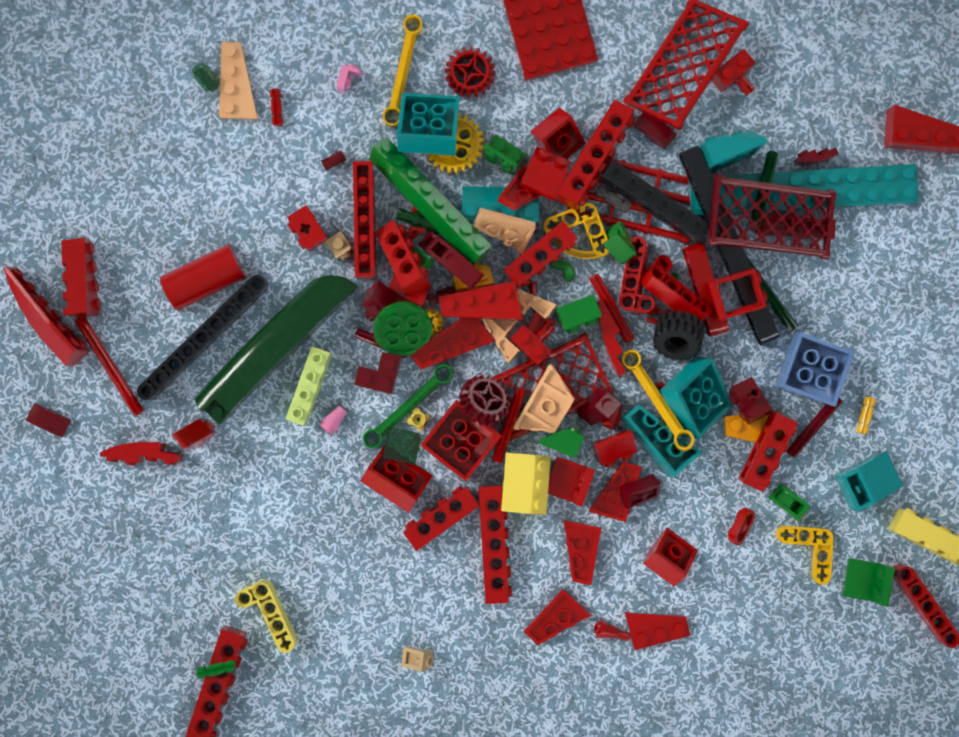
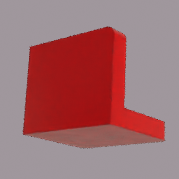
(538, 321)

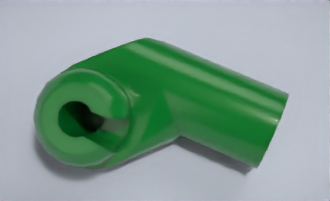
(567, 269)

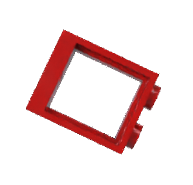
(755, 278)

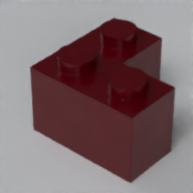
(383, 379)

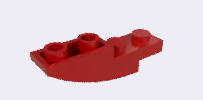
(134, 453)

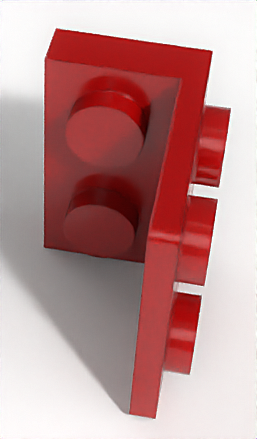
(570, 481)

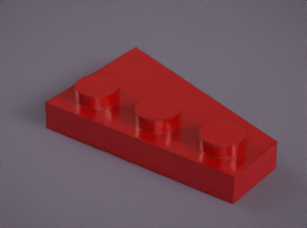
(582, 550)
(655, 628)

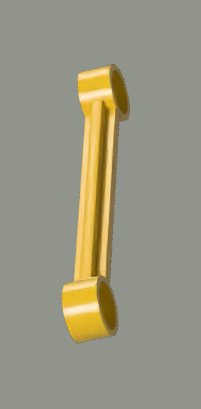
(403, 68)
(657, 399)

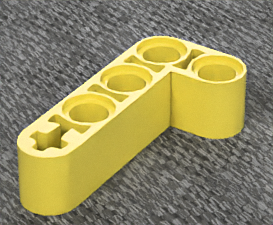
(270, 616)

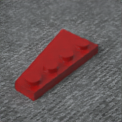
(453, 341)

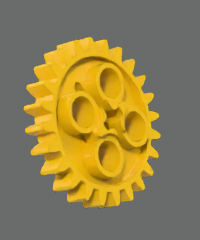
(452, 162)

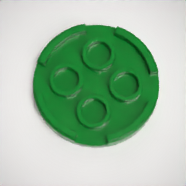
(402, 328)

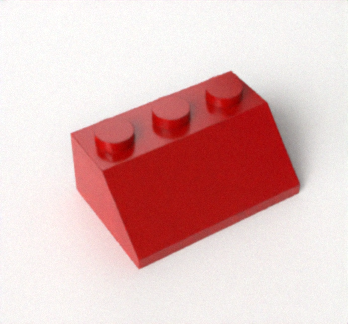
(396, 480)

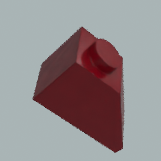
(599, 406)

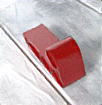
(636, 274)
(671, 291)

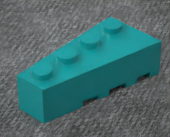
(659, 441)

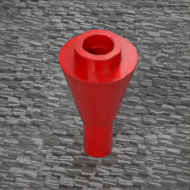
(605, 630)

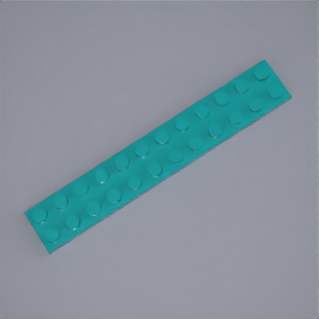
(853, 187)

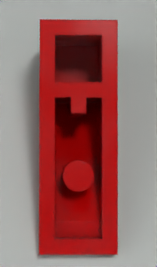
(194, 434)

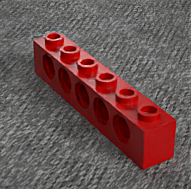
(616, 113)
(364, 220)
(492, 593)
(238, 640)

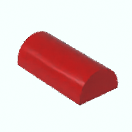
(202, 277)

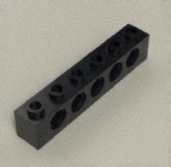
(654, 202)

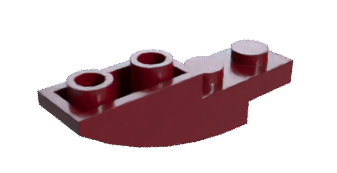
(451, 260)

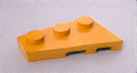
(737, 428)

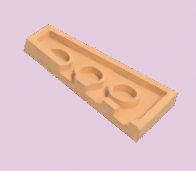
(235, 85)

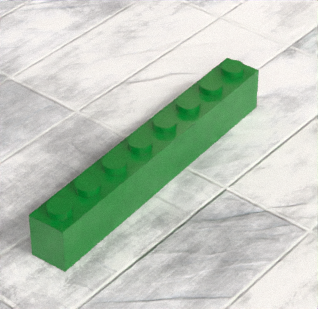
(429, 202)

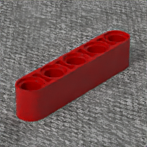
(700, 274)
(933, 610)

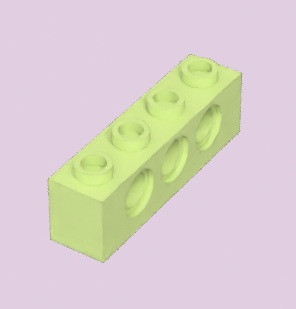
(309, 386)

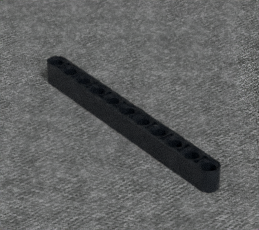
(733, 257)

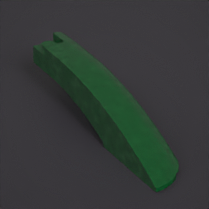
(273, 345)

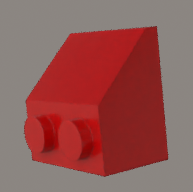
(558, 134)
(545, 173)
(615, 447)
(670, 557)

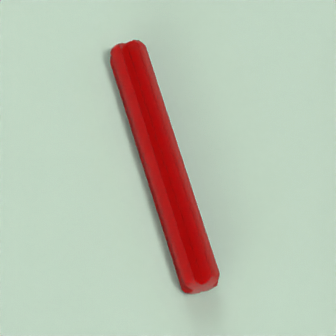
(603, 293)
(508, 426)

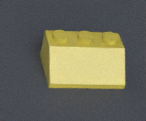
(526, 483)

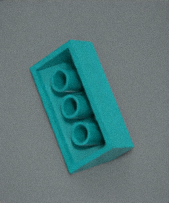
(487, 198)

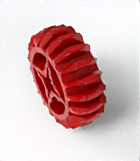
(477, 74)

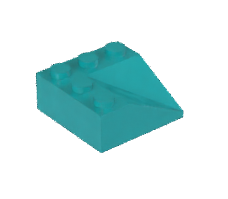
(428, 124)
(731, 149)
(697, 396)

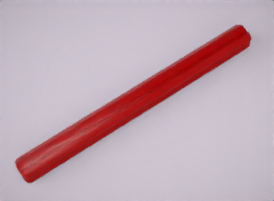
(109, 366)

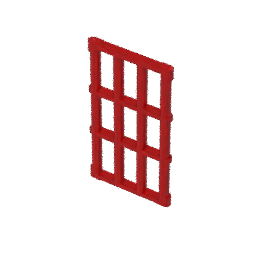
(658, 173)

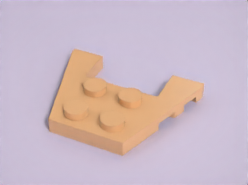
(501, 328)

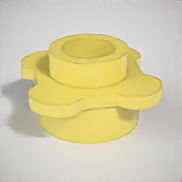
(413, 419)

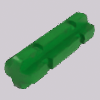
(216, 669)

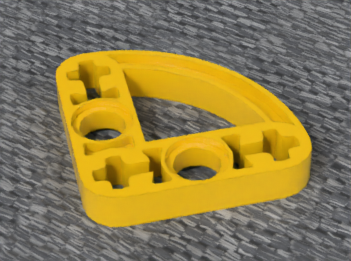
(587, 221)

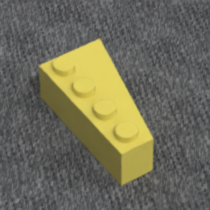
(926, 534)

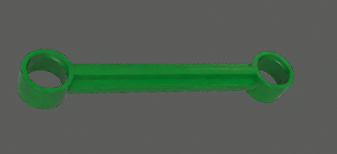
(411, 403)

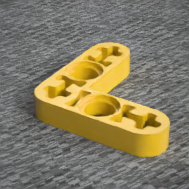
(818, 546)

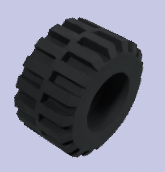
(678, 335)

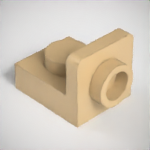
(340, 246)
(417, 659)

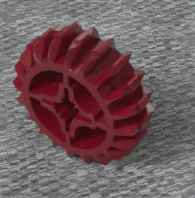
(478, 402)

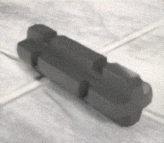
(613, 199)

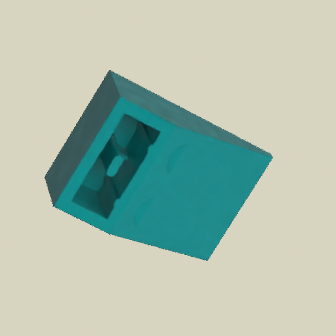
(868, 481)

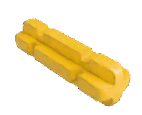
(866, 415)

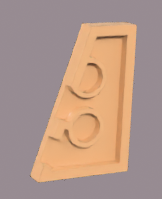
(507, 228)

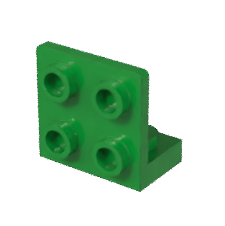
(504, 154)
(868, 581)

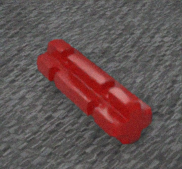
(276, 107)

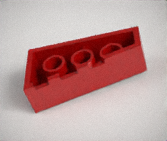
(919, 132)
(80, 278)
(488, 302)

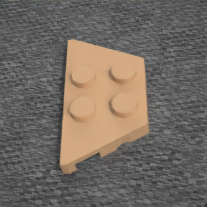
(547, 404)

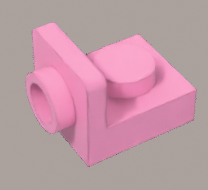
(344, 79)

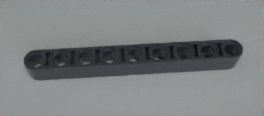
(194, 339)

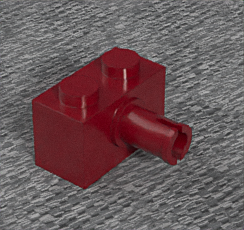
(378, 298)
(750, 401)

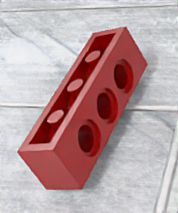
(403, 258)
(514, 269)
(765, 440)
(419, 539)

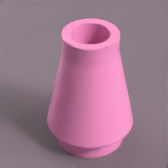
(333, 420)

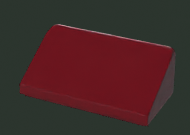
(640, 491)

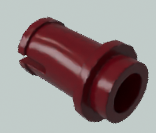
(333, 160)

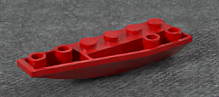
(45, 321)

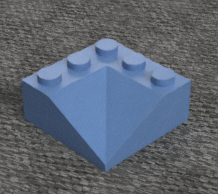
(814, 369)

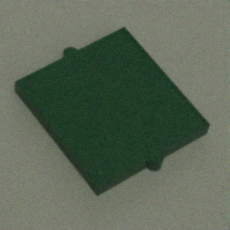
(402, 445)

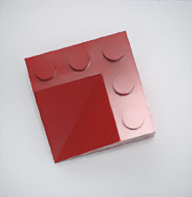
(460, 442)

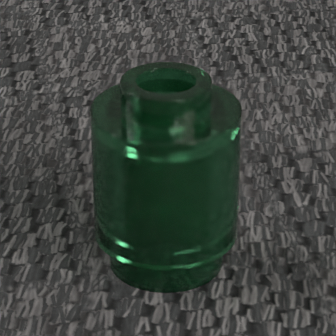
(205, 77)

